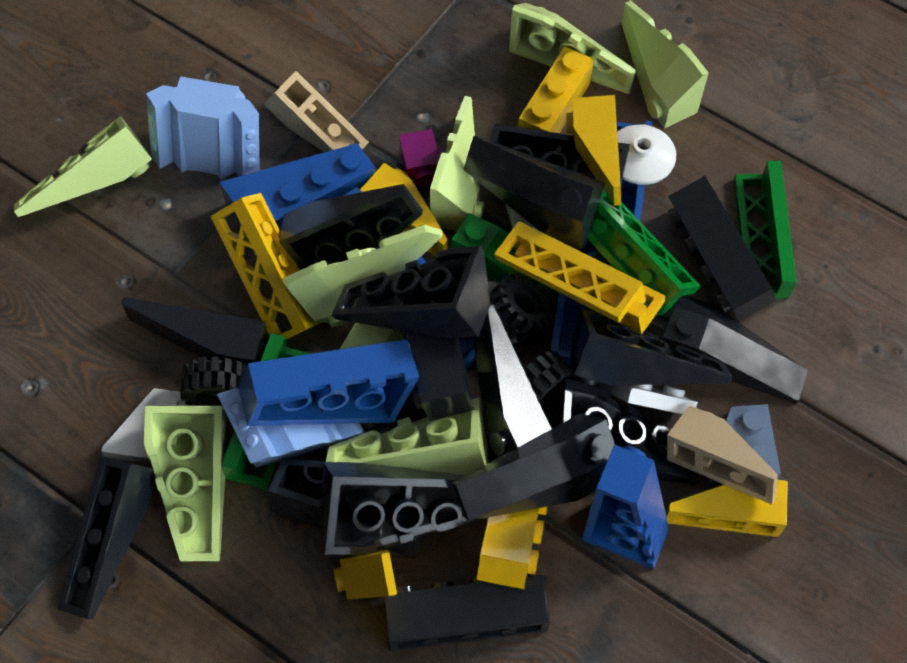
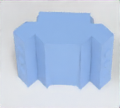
(203, 128)
(273, 442)

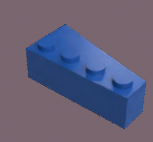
(303, 180)
(330, 386)
(628, 508)

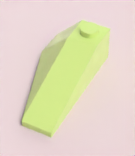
(543, 34)
(667, 73)

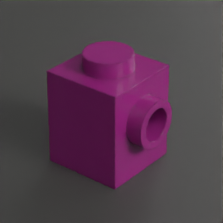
(419, 156)

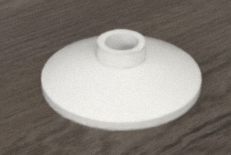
(647, 165)

